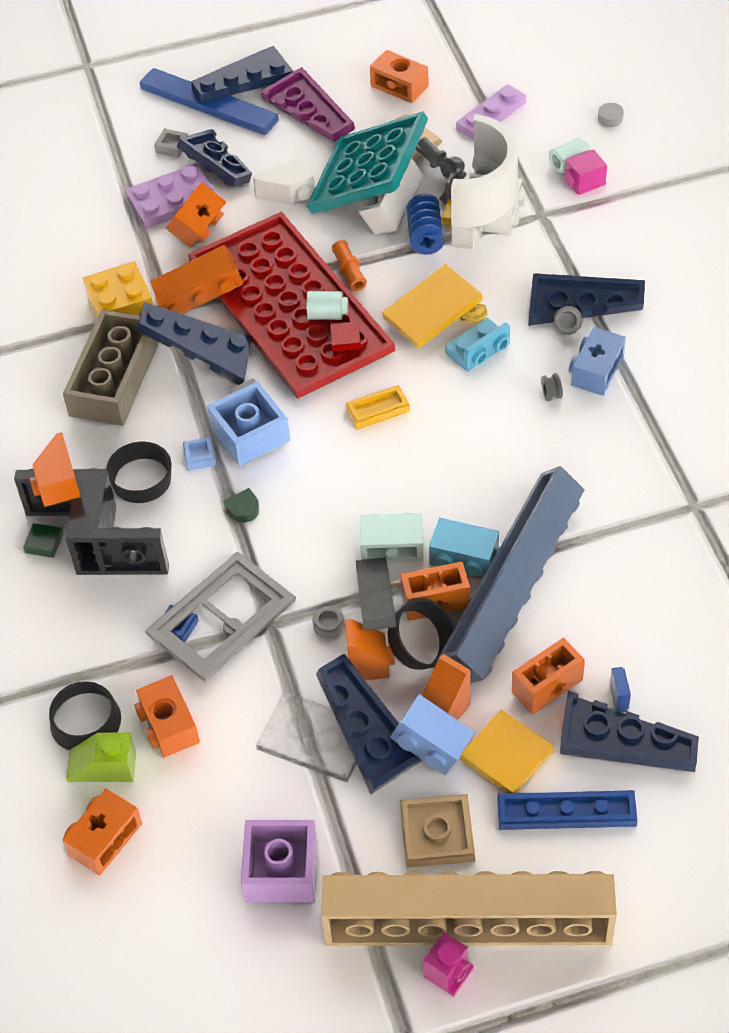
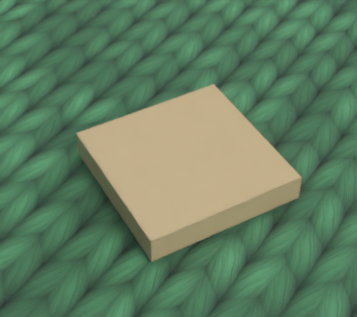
(437, 830)

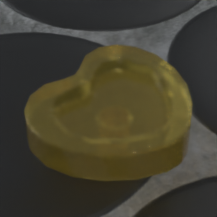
(476, 314)

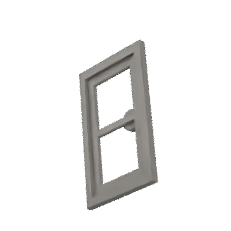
(238, 634)

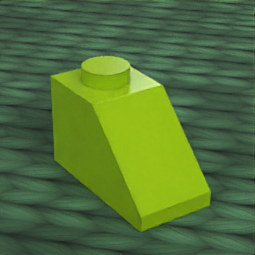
(103, 759)

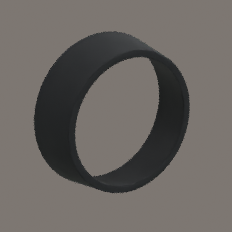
(136, 451)
(439, 618)
(69, 741)

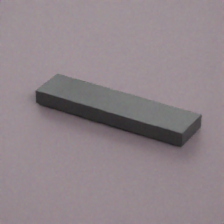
(375, 594)

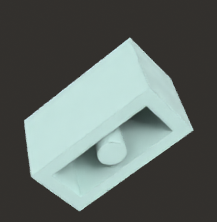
(392, 536)

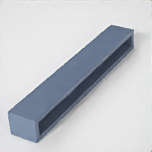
(513, 572)

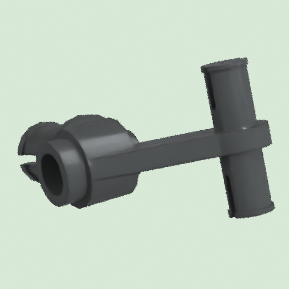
(450, 167)

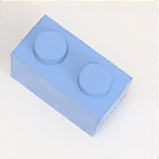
(432, 735)

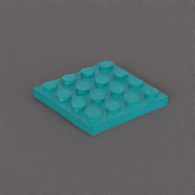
(367, 163)

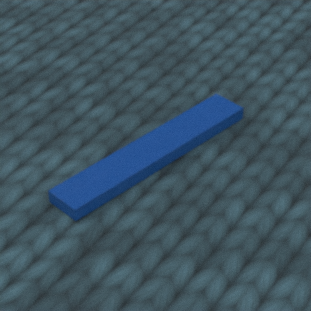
(225, 108)

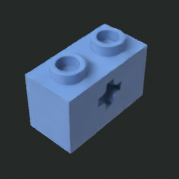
(597, 360)

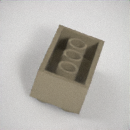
(109, 369)

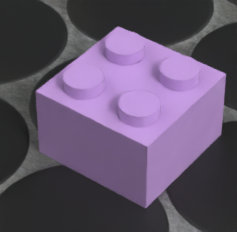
(279, 861)

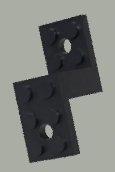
(91, 534)

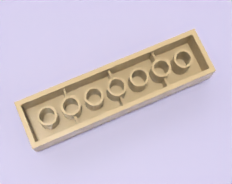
(470, 908)

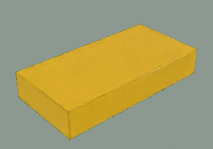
(377, 407)

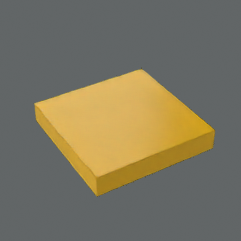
(506, 753)

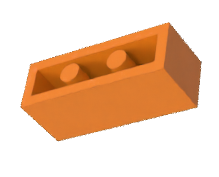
(197, 281)

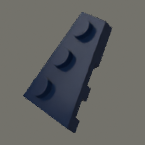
(214, 157)

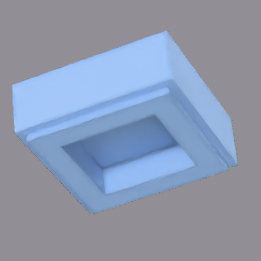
(199, 453)

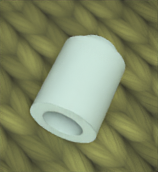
(565, 151)
(326, 305)

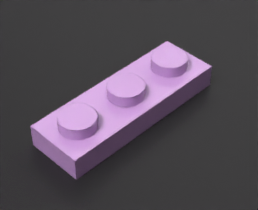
(497, 107)

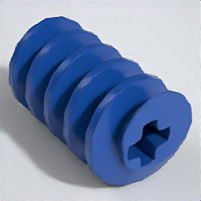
(425, 224)

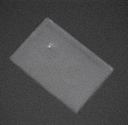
(307, 736)

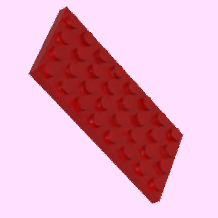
(272, 306)

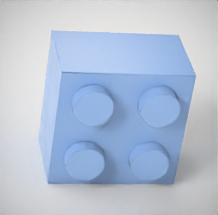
(248, 423)

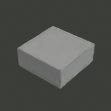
(168, 141)

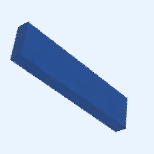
(567, 810)

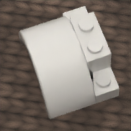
(493, 191)

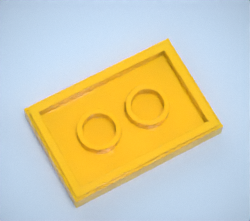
(432, 306)

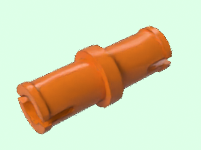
(349, 265)

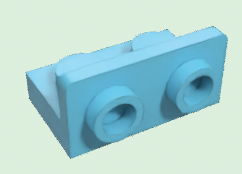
(478, 343)

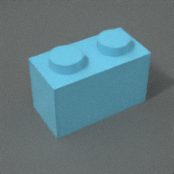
(463, 543)

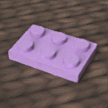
(163, 196)

